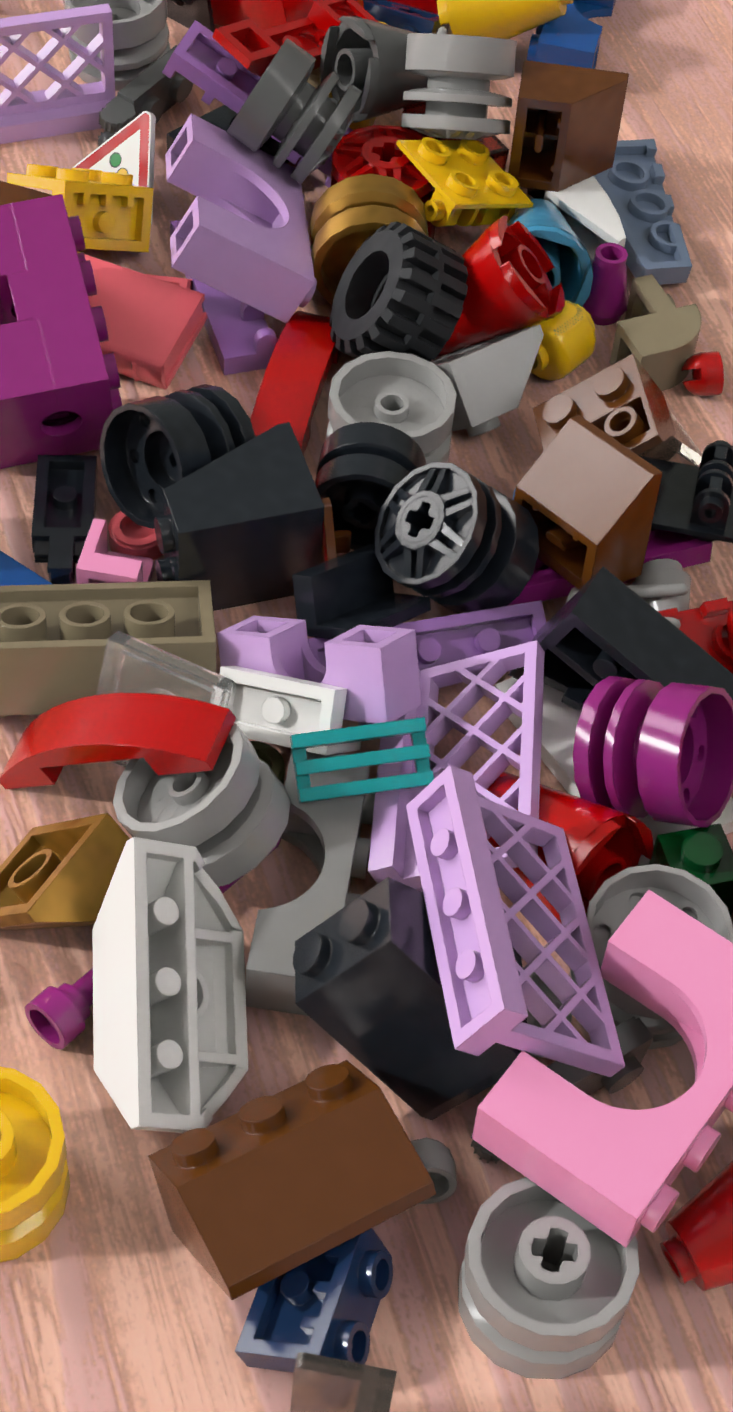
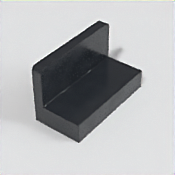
(350, 594)

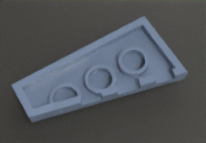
(637, 193)

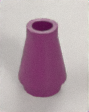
(609, 285)

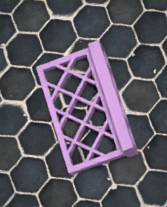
(65, 104)
(391, 838)
(477, 931)

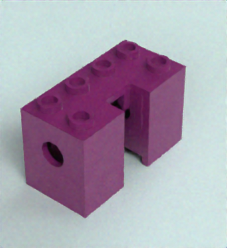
(51, 358)

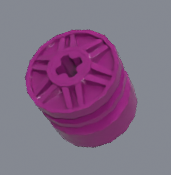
(656, 750)

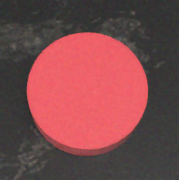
(131, 538)

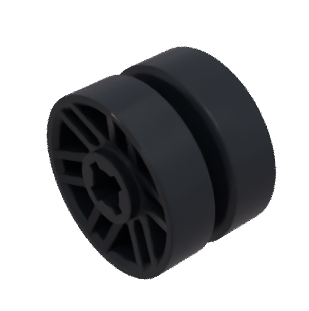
(359, 472)

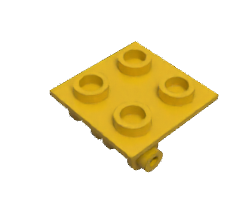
(466, 182)

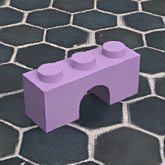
(370, 661)

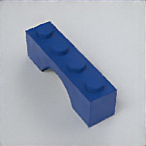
(572, 37)

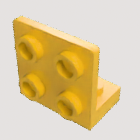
(108, 205)

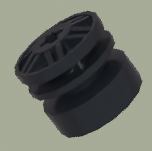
(164, 440)
(456, 539)

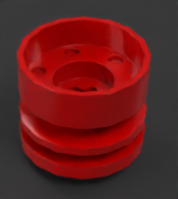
(375, 152)

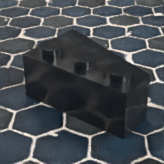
(619, 635)

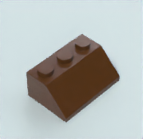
(289, 1177)

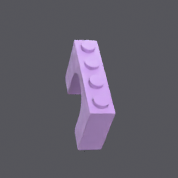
(245, 223)

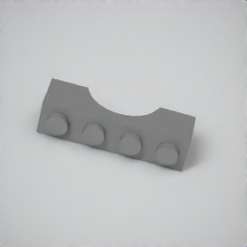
(331, 838)

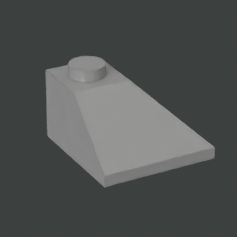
(490, 378)

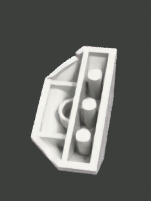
(167, 990)

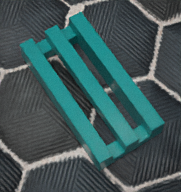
(418, 752)

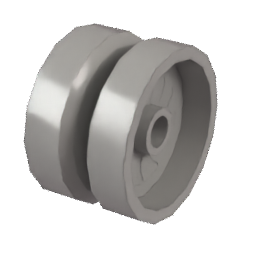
(398, 393)
(225, 813)
(542, 1284)

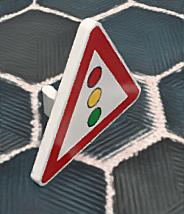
(128, 152)

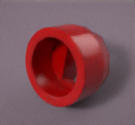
(706, 374)

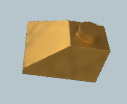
(60, 874)

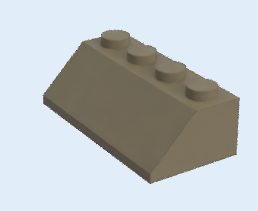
(59, 634)

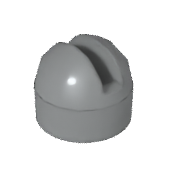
(440, 1167)

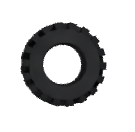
(399, 295)

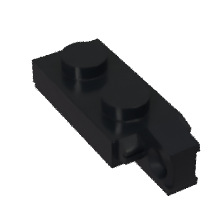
(63, 512)

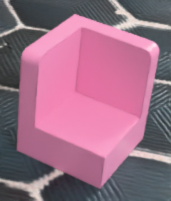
(103, 566)

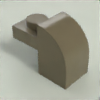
(657, 332)

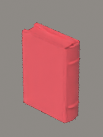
(146, 321)

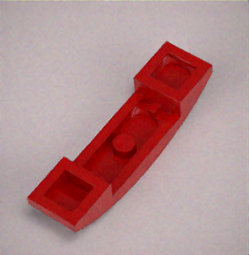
(258, 47)
(295, 376)
(163, 729)

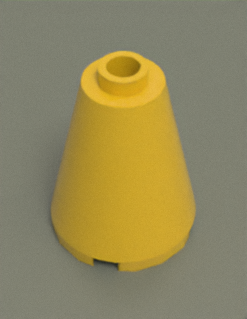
(498, 17)

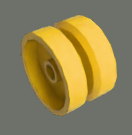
(31, 1164)

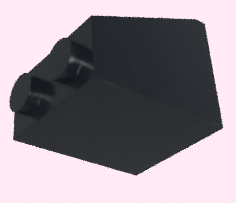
(243, 522)
(380, 994)

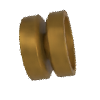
(352, 213)

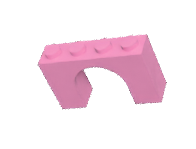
(613, 1160)

